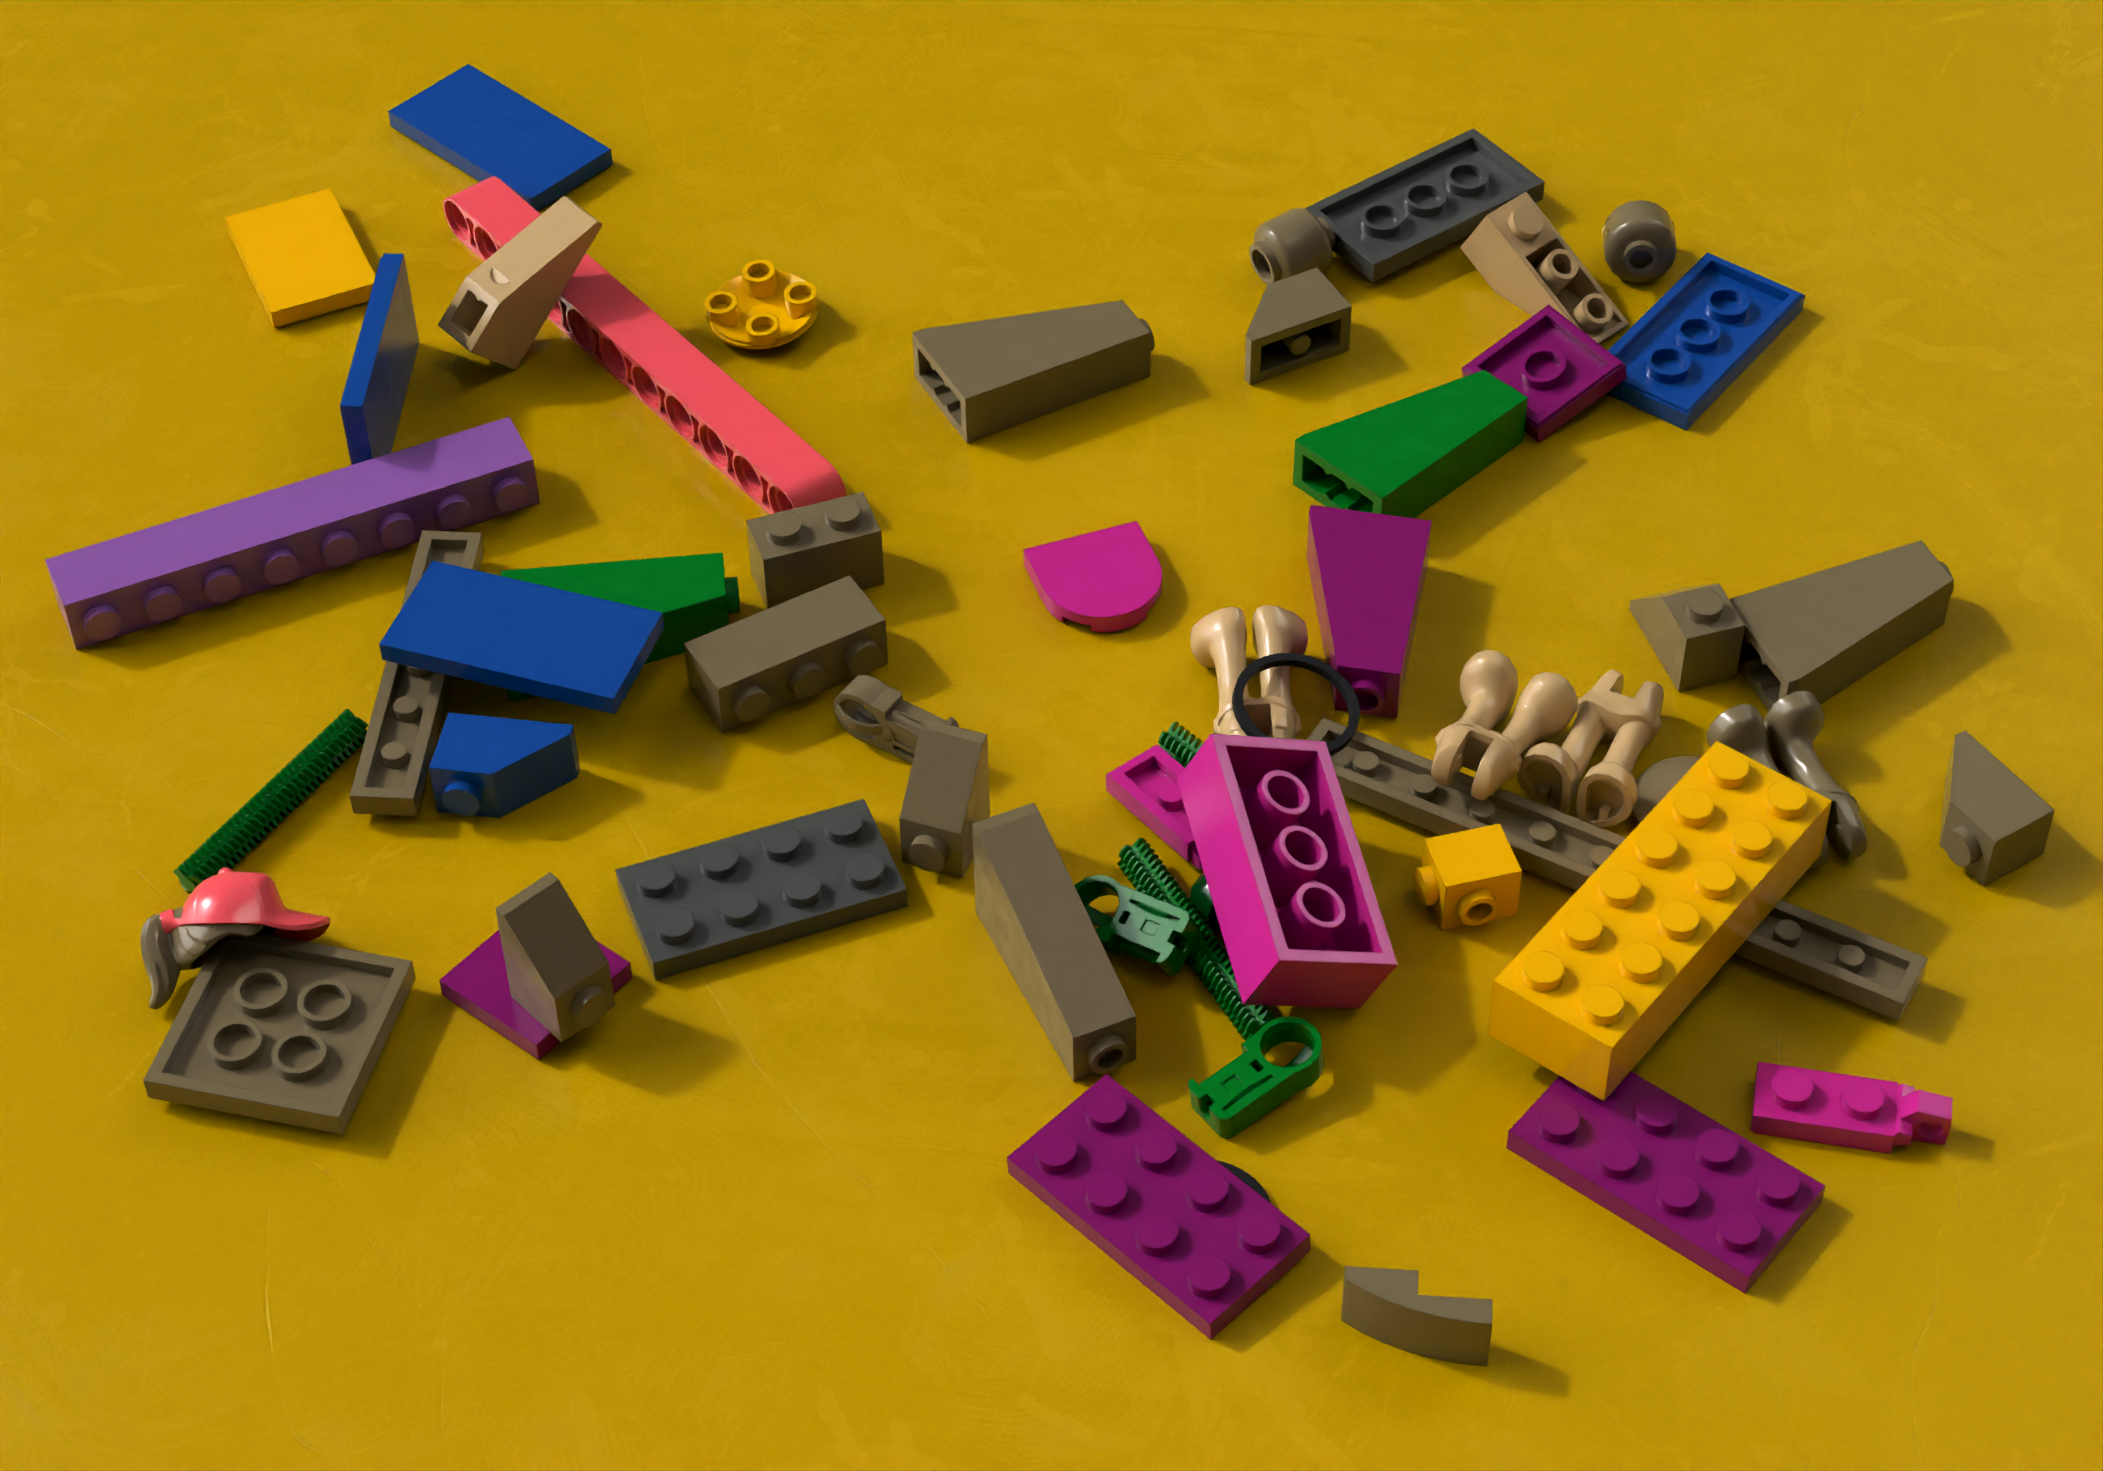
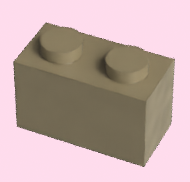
(815, 547)

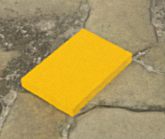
(302, 257)

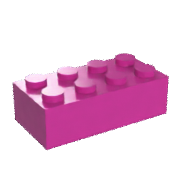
(1285, 872)

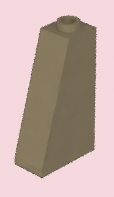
(1029, 364)
(1840, 622)
(1050, 943)

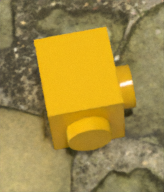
(1469, 877)

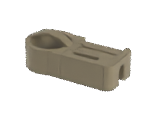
(894, 723)

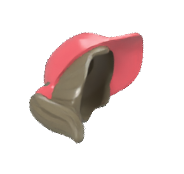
(217, 908)

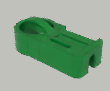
(1141, 924)
(1253, 1085)

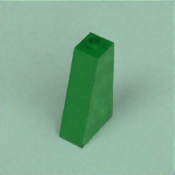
(1412, 449)
(684, 588)

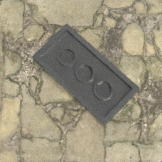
(1423, 203)
(760, 889)

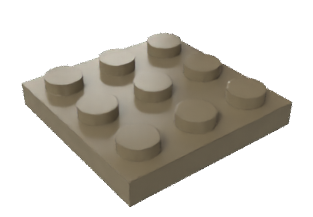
(281, 1031)

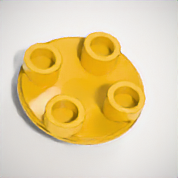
(762, 307)

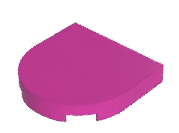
(1097, 577)

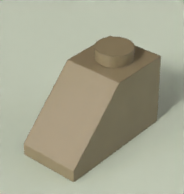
(1296, 325)
(1692, 634)
(944, 798)
(1989, 814)
(553, 959)

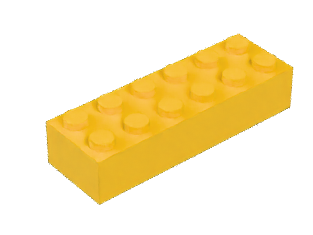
(1658, 919)

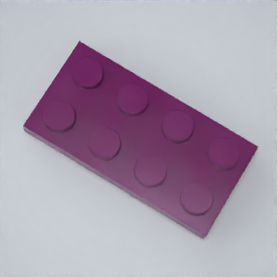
(1670, 1174)
(1159, 1205)

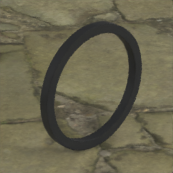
(1308, 663)

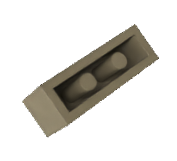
(786, 653)

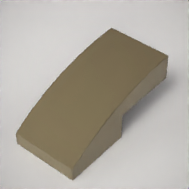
(1389, 1309)

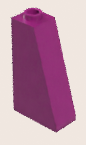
(1367, 599)

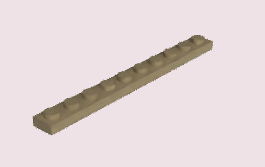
(1571, 850)

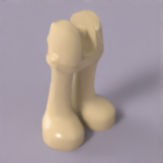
(1220, 644)
(1489, 693)
(1603, 716)

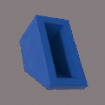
(499, 763)

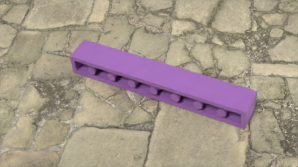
(292, 532)

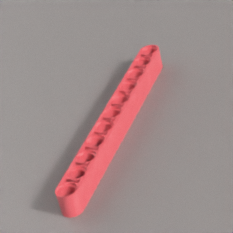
(659, 365)

